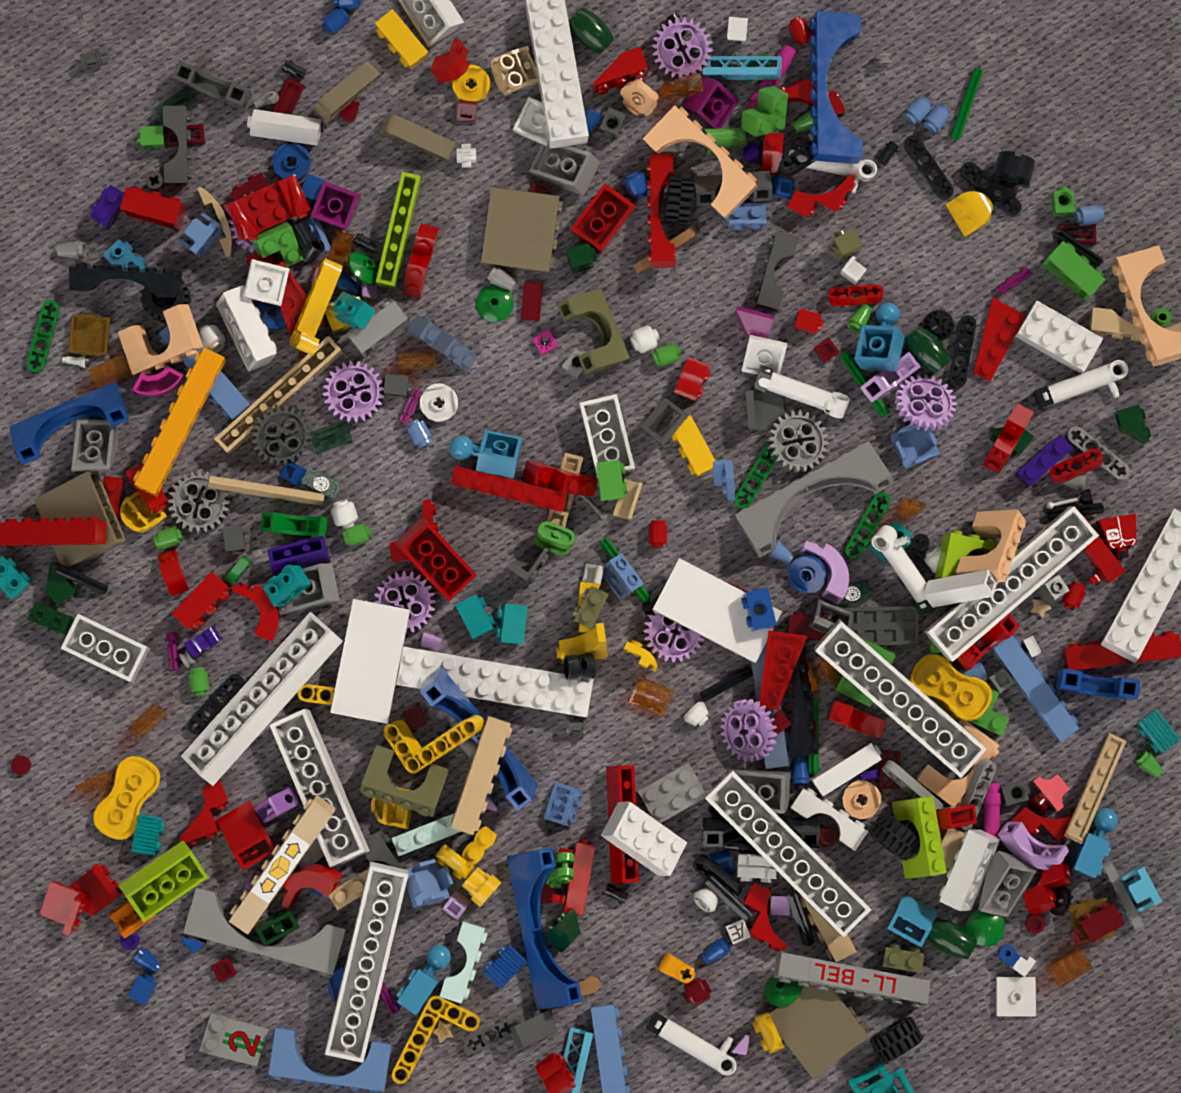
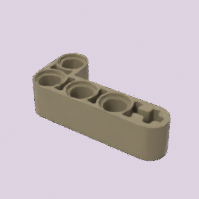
(345, 92)
(417, 137)

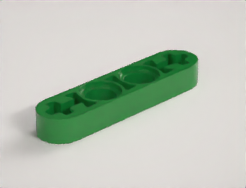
(41, 336)
(759, 477)
(869, 527)

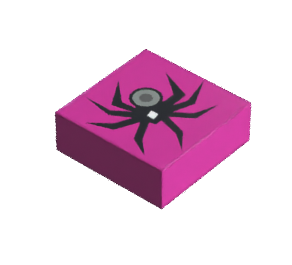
(545, 342)

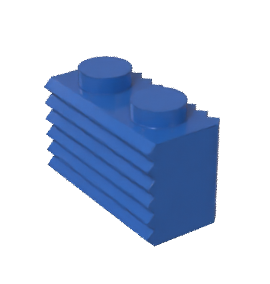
(505, 966)

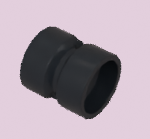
(573, 666)

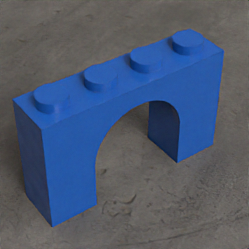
(1114, 688)

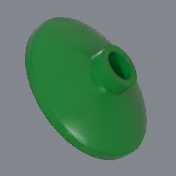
(363, 268)
(498, 312)
(781, 996)

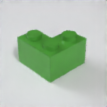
(768, 115)
(279, 240)
(610, 480)
(990, 720)

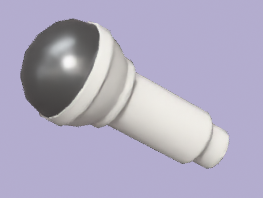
(83, 361)

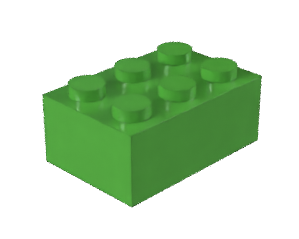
(1074, 271)
(847, 688)

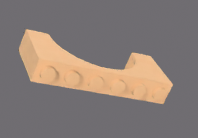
(677, 128)
(1132, 269)

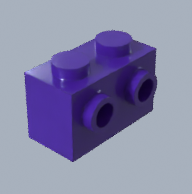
(108, 207)

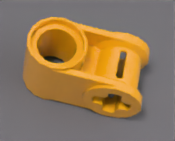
(673, 966)

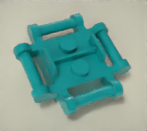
(883, 1084)

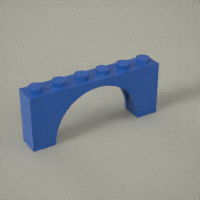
(32, 432)

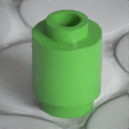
(1164, 313)
(666, 355)
(357, 534)
(168, 538)
(199, 681)

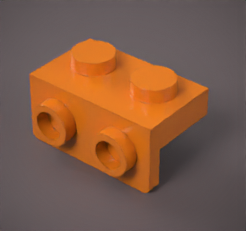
(127, 919)

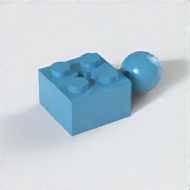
(881, 345)
(496, 455)
(1090, 854)
(422, 981)

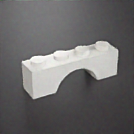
(850, 832)

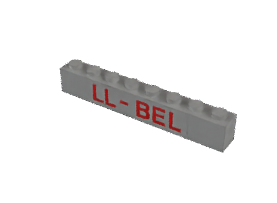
(851, 979)

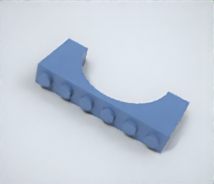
(288, 1063)

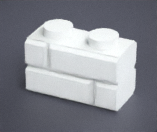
(755, 866)

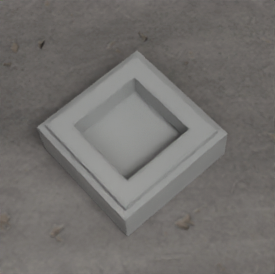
(1001, 680)

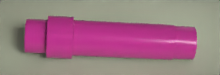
(787, 54)
(991, 813)

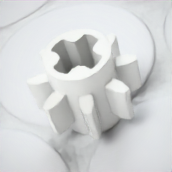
(466, 155)

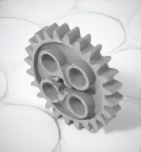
(801, 458)
(182, 497)

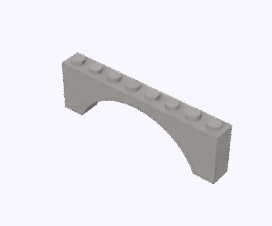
(857, 468)
(209, 922)

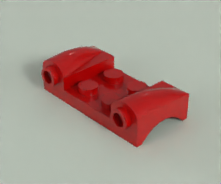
(267, 208)

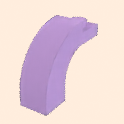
(887, 380)
(837, 569)
(1028, 849)

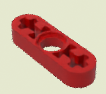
(870, 297)
(1076, 459)

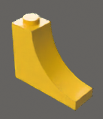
(589, 643)

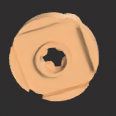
(647, 97)
(867, 790)

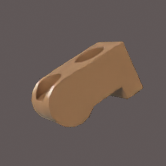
(589, 985)

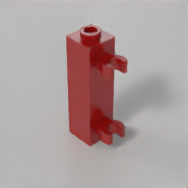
(1103, 561)
(576, 889)

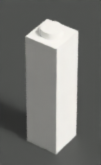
(284, 127)
(960, 588)
(847, 769)

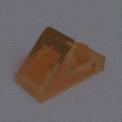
(341, 247)
(102, 782)

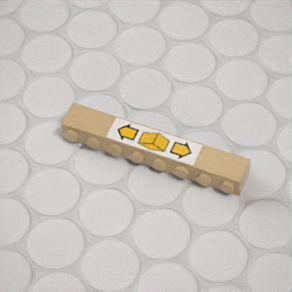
(280, 393)
(282, 864)

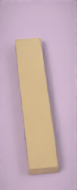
(266, 490)
(1095, 788)

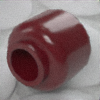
(697, 991)

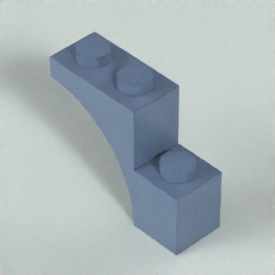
(442, 342)

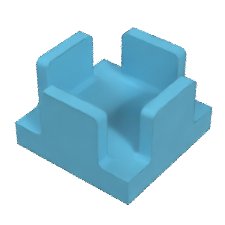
(1141, 888)

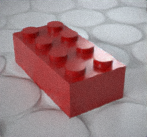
(435, 559)

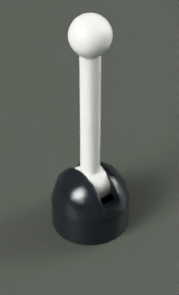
(1084, 498)

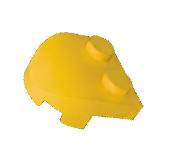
(971, 211)
(137, 516)
(646, 657)
(391, 813)
(450, 858)
(771, 1039)

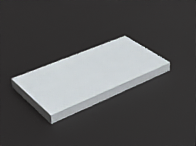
(711, 610)
(370, 661)

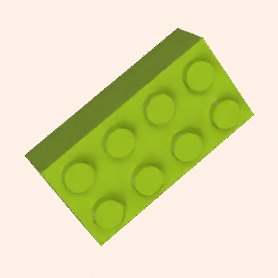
(163, 881)

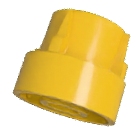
(481, 886)

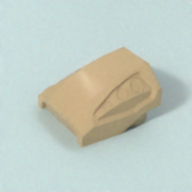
(515, 67)

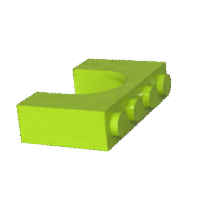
(955, 546)
(923, 815)

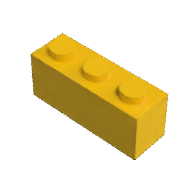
(401, 40)
(693, 448)

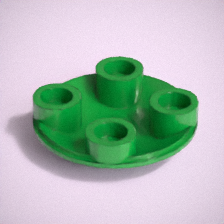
(985, 927)

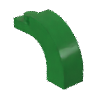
(293, 525)

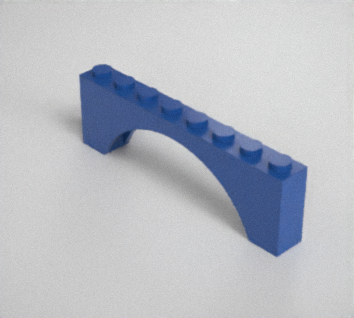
(830, 137)
(446, 695)
(549, 982)

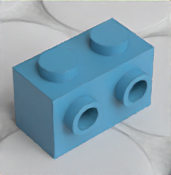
(121, 254)

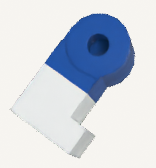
(1010, 957)

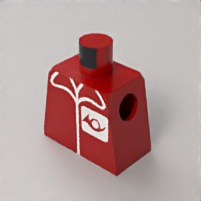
(1119, 533)

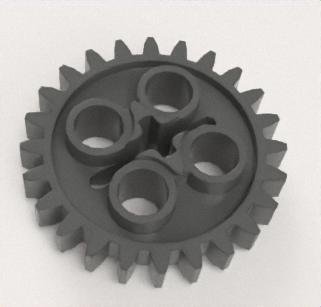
(279, 418)

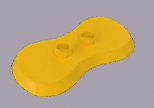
(963, 694)
(133, 784)

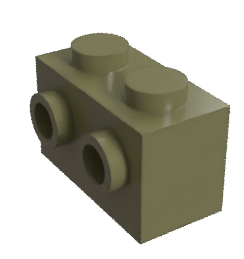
(845, 245)
(589, 611)
(902, 959)

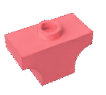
(1051, 790)

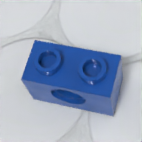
(762, 598)

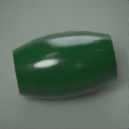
(590, 30)
(927, 349)
(952, 939)

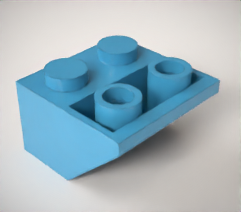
(911, 920)

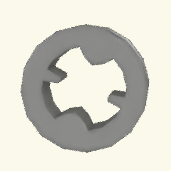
(883, 59)
(187, 658)

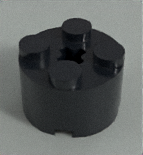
(1013, 169)

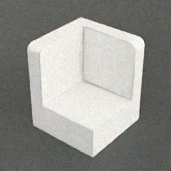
(737, 29)
(853, 270)

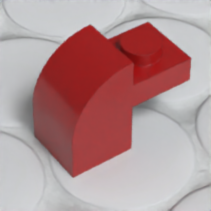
(453, 65)
(173, 573)

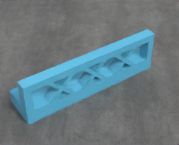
(743, 72)
(583, 1055)

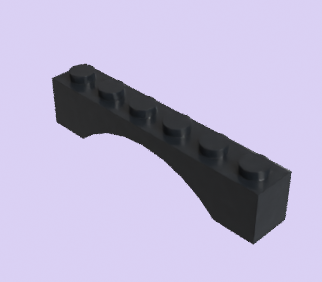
(160, 282)
(802, 738)
(719, 832)

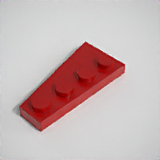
(293, 302)
(998, 334)
(780, 662)

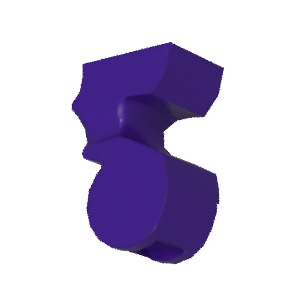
(203, 641)

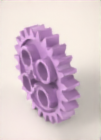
(667, 55)
(348, 375)
(925, 403)
(421, 597)
(656, 626)
(748, 730)

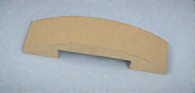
(227, 242)
(572, 464)

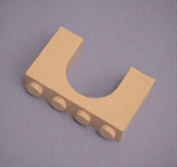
(183, 342)
(995, 524)
(953, 790)

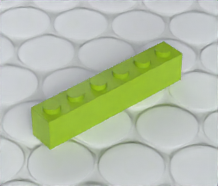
(398, 230)

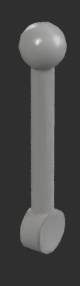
(602, 515)

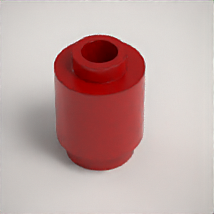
(799, 30)
(657, 533)
(1075, 596)

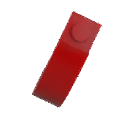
(269, 615)
(1001, 631)
(314, 876)

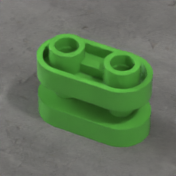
(555, 538)
(561, 873)

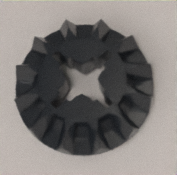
(940, 315)
(1062, 893)

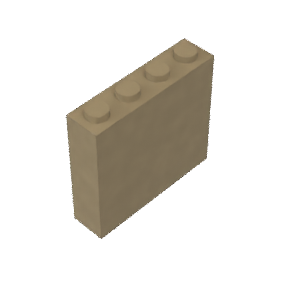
(521, 230)
(81, 498)
(818, 1028)

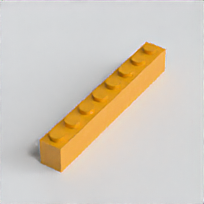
(180, 421)

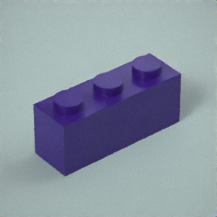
(1043, 461)
(300, 553)

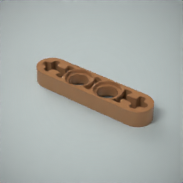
(679, 241)

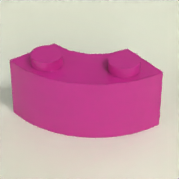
(158, 384)

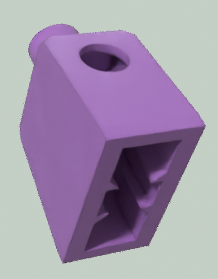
(277, 805)

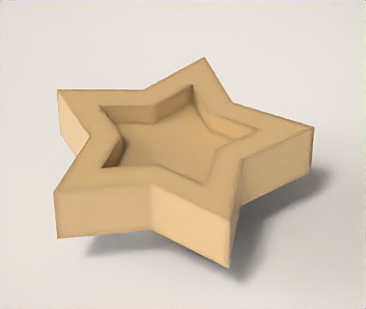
(1039, 607)
(443, 1031)

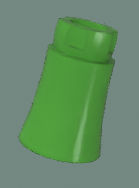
(726, 137)

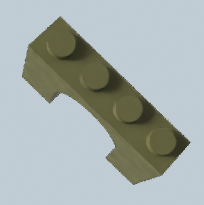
(594, 307)
(422, 800)

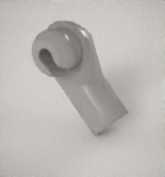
(268, 99)

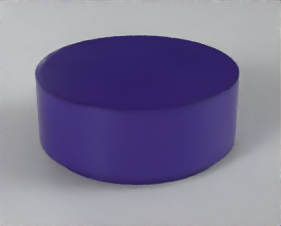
(752, 152)
(869, 774)
(130, 942)

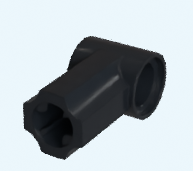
(311, 245)

